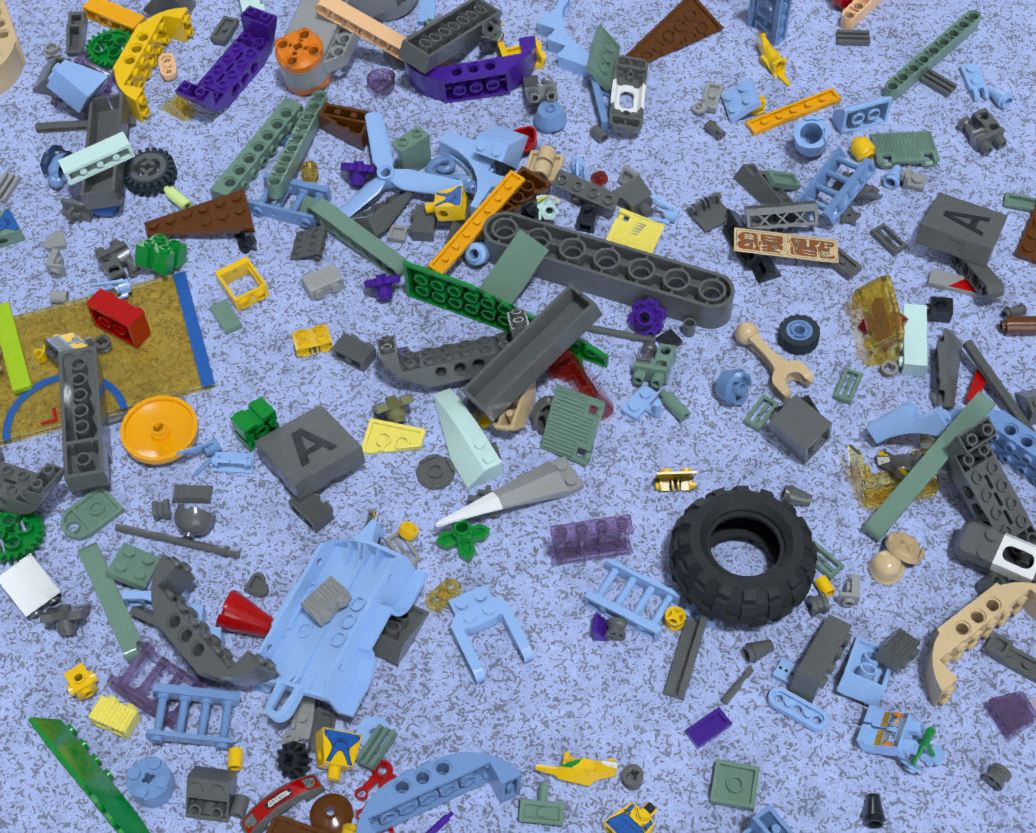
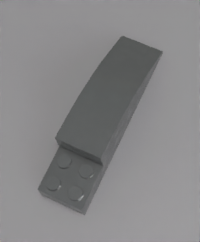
(84, 419)

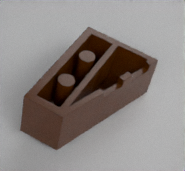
(345, 123)

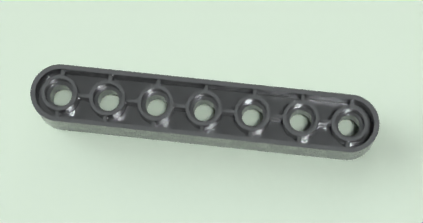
(618, 270)

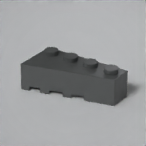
(820, 658)

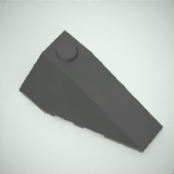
(383, 213)

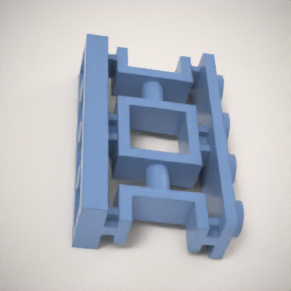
(772, 21)

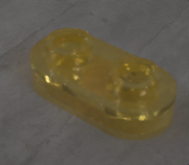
(443, 594)

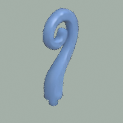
(468, 183)

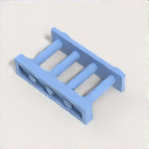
(611, 609)

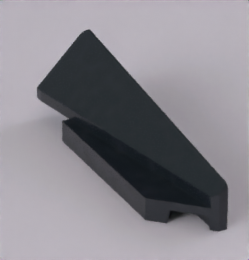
(761, 264)

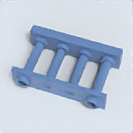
(298, 188)
(849, 190)
(185, 695)

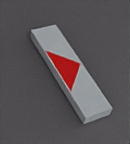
(954, 283)

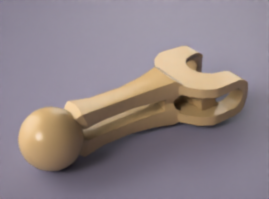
(781, 369)

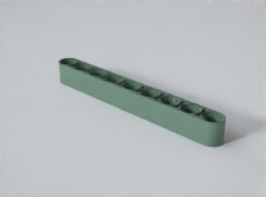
(932, 54)
(296, 146)
(926, 468)

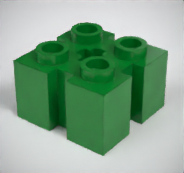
(160, 254)
(254, 423)

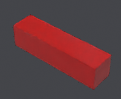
(976, 386)

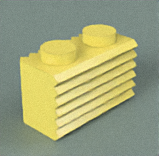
(115, 716)

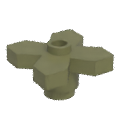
(394, 407)

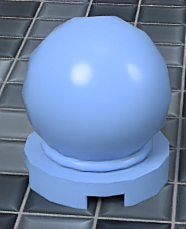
(811, 136)

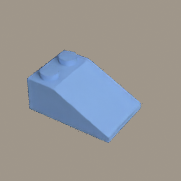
(863, 675)

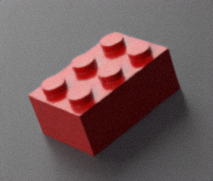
(118, 317)

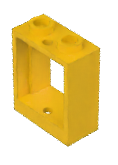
(242, 267)

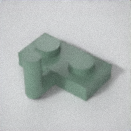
(542, 810)

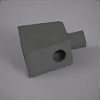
(635, 197)

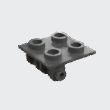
(709, 212)
(310, 243)

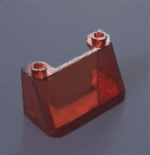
(572, 367)

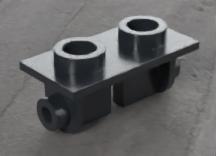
(530, 209)
(246, 241)

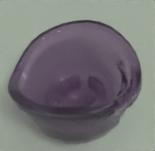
(381, 81)

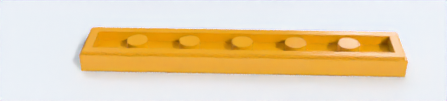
(793, 111)

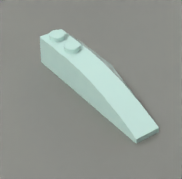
(466, 442)

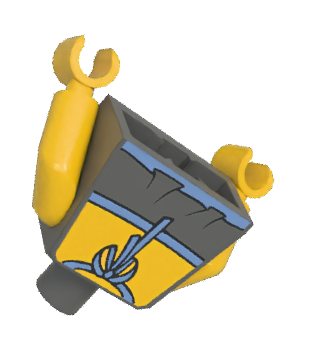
(61, 342)

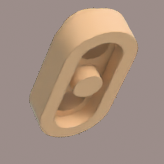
(167, 66)

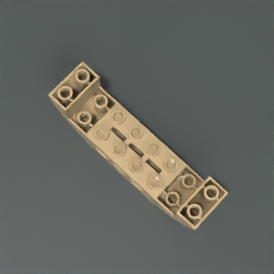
(11, 53)
(969, 626)

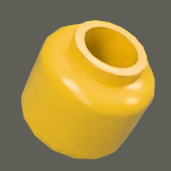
(862, 148)

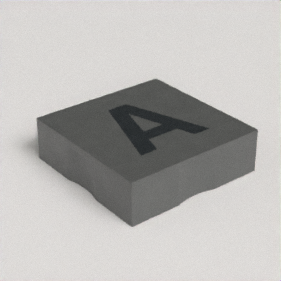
(961, 229)
(310, 451)

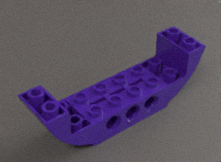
(236, 65)
(476, 78)

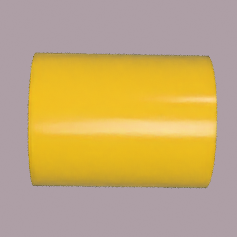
(824, 585)
(235, 759)

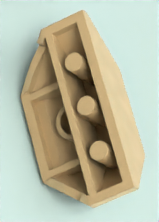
(517, 413)

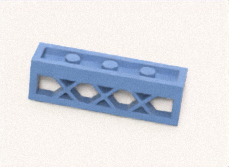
(600, 105)

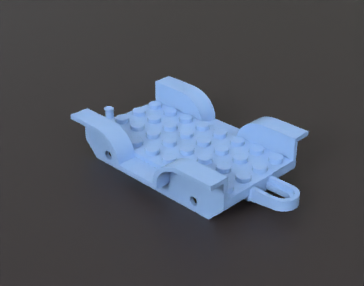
(338, 658)

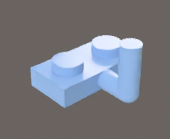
(641, 403)

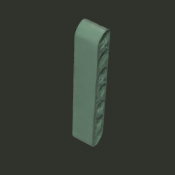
(357, 237)
(111, 600)

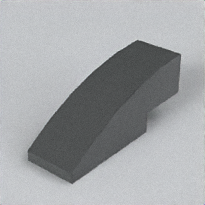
(76, 32)

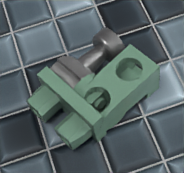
(656, 369)

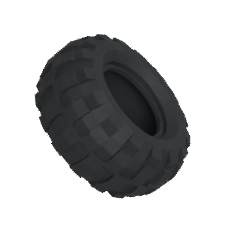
(752, 517)

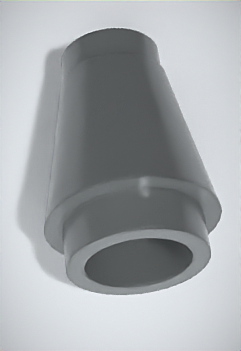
(796, 496)
(756, 650)

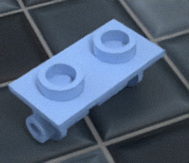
(233, 462)

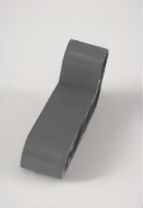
(980, 278)

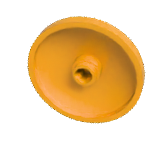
(159, 429)

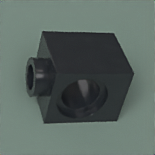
(587, 218)
(939, 309)

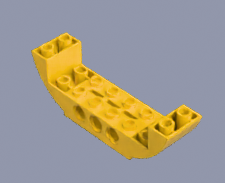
(143, 53)

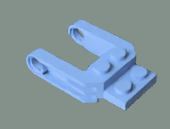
(477, 612)

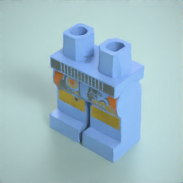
(889, 733)

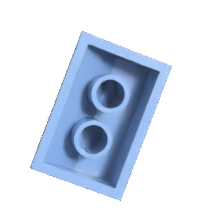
(862, 114)

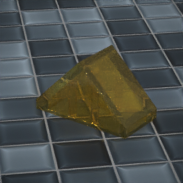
(178, 108)

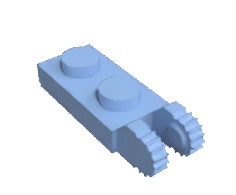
(974, 81)

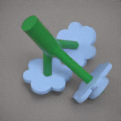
(931, 755)

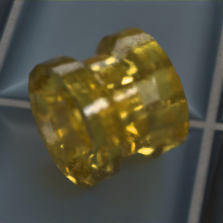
(309, 171)

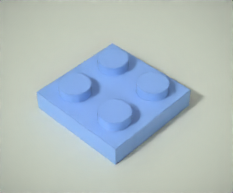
(741, 100)

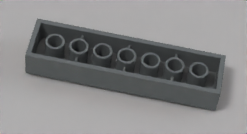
(447, 35)

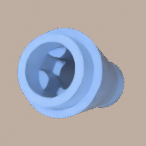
(1001, 98)
(892, 177)

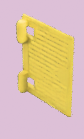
(644, 240)

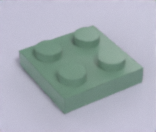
(133, 566)
(734, 785)

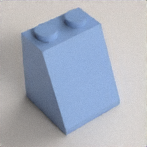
(75, 83)
(501, 145)

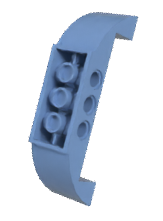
(1013, 444)

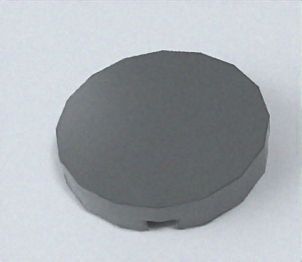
(436, 477)

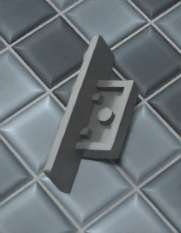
(585, 191)

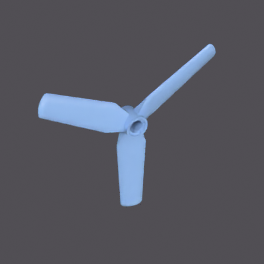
(388, 176)

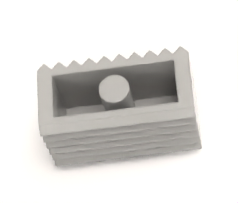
(323, 282)
(326, 600)

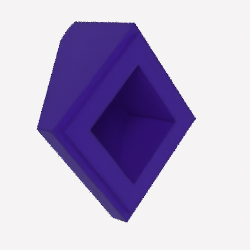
(599, 628)

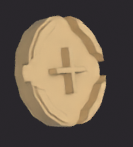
(904, 547)

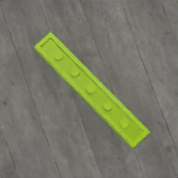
(13, 351)

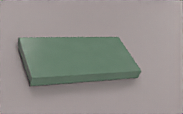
(602, 57)
(515, 267)

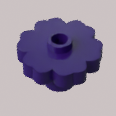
(357, 172)
(382, 285)
(656, 313)

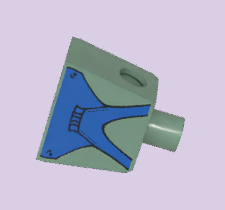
(9, 229)

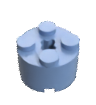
(147, 771)

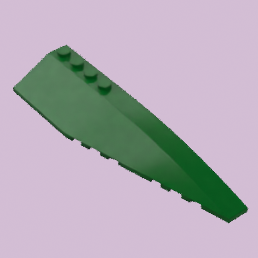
(476, 304)
(88, 775)

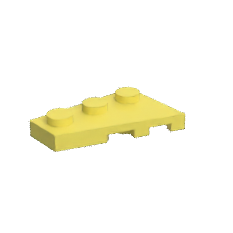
(391, 437)

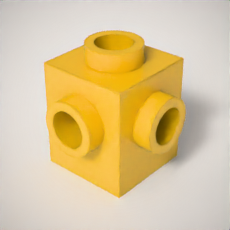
(81, 682)

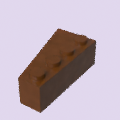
(533, 186)

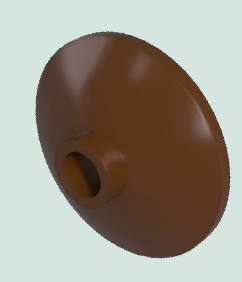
(331, 823)

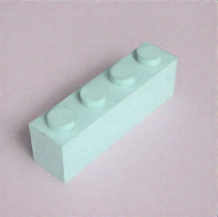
(96, 158)
(914, 346)

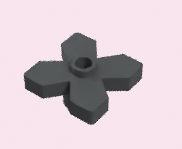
(65, 617)

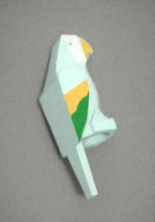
(547, 206)

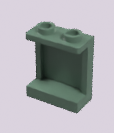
(413, 149)

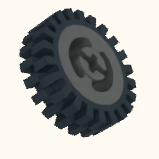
(151, 179)

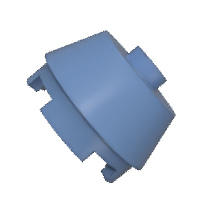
(550, 117)
(732, 386)

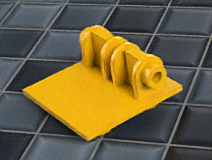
(312, 337)
(684, 475)

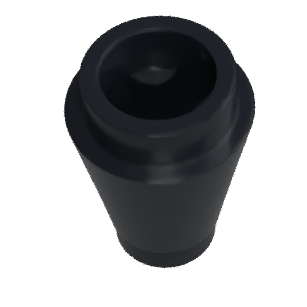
(874, 813)

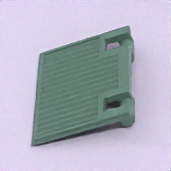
(905, 148)
(571, 424)

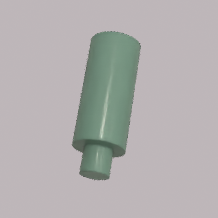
(674, 405)

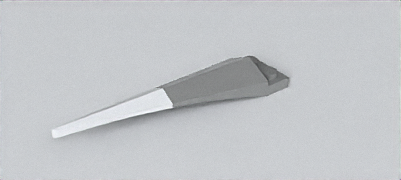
(543, 483)

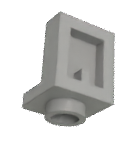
(913, 181)
(55, 264)
(852, 595)

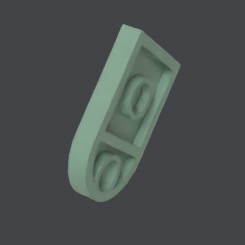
(91, 514)

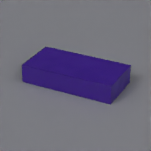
(708, 728)

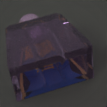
(1012, 713)

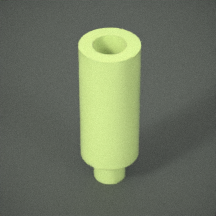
(177, 197)

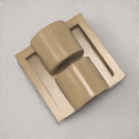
(545, 162)

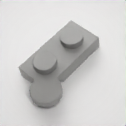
(710, 99)
(301, 722)

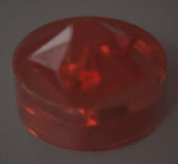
(599, 178)

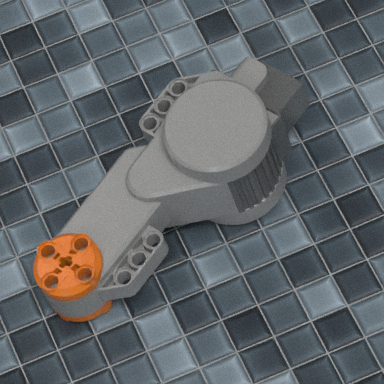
(319, 46)

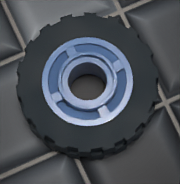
(798, 334)

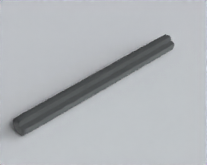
(70, 125)
(995, 383)

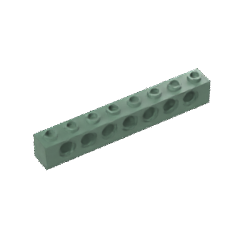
(259, 149)

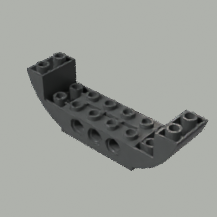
(449, 361)
(988, 488)
(26, 490)
(192, 635)

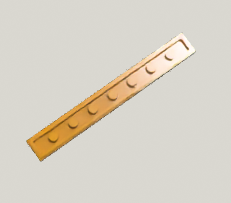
(474, 225)

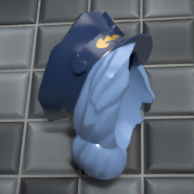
(50, 165)

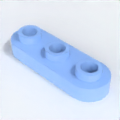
(791, 701)

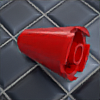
(243, 616)

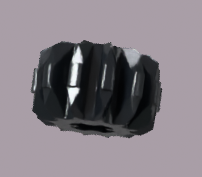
(293, 759)

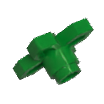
(463, 536)

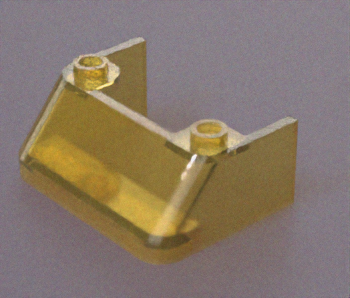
(881, 319)
(877, 487)

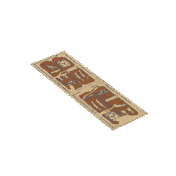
(786, 245)

